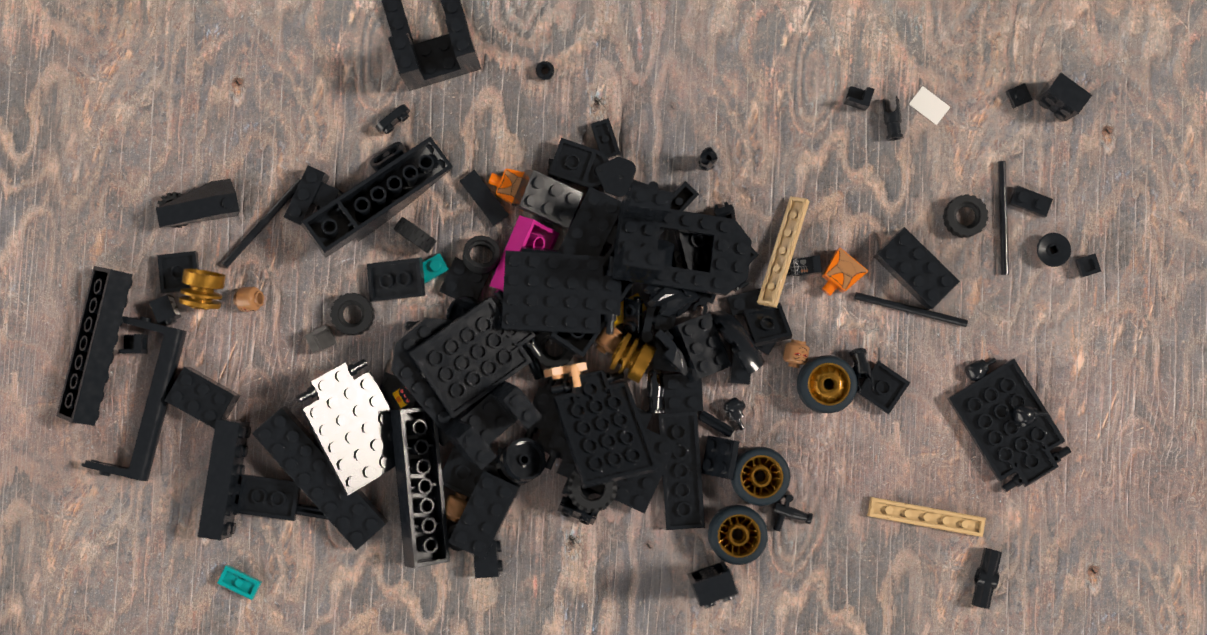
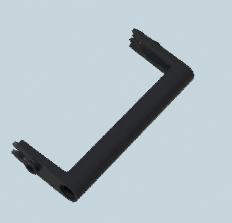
(155, 405)

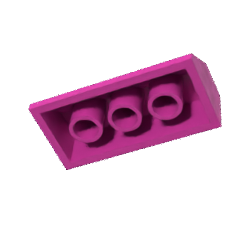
(526, 234)

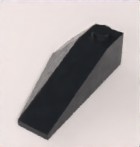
(204, 203)

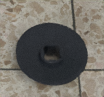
(1061, 246)

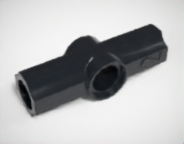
(986, 578)

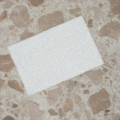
(929, 105)

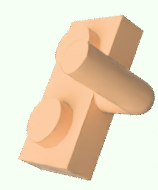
(573, 370)

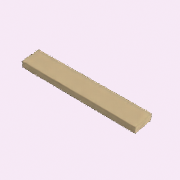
(783, 252)
(926, 516)

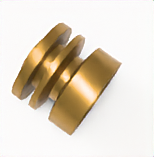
(202, 289)
(632, 357)

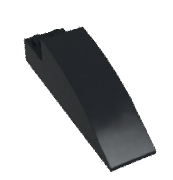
(377, 198)

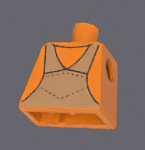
(507, 184)
(842, 272)

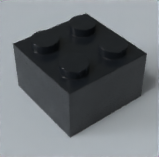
(1063, 97)

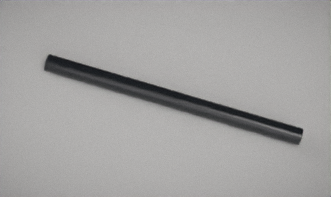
(1003, 218)
(261, 224)
(910, 309)

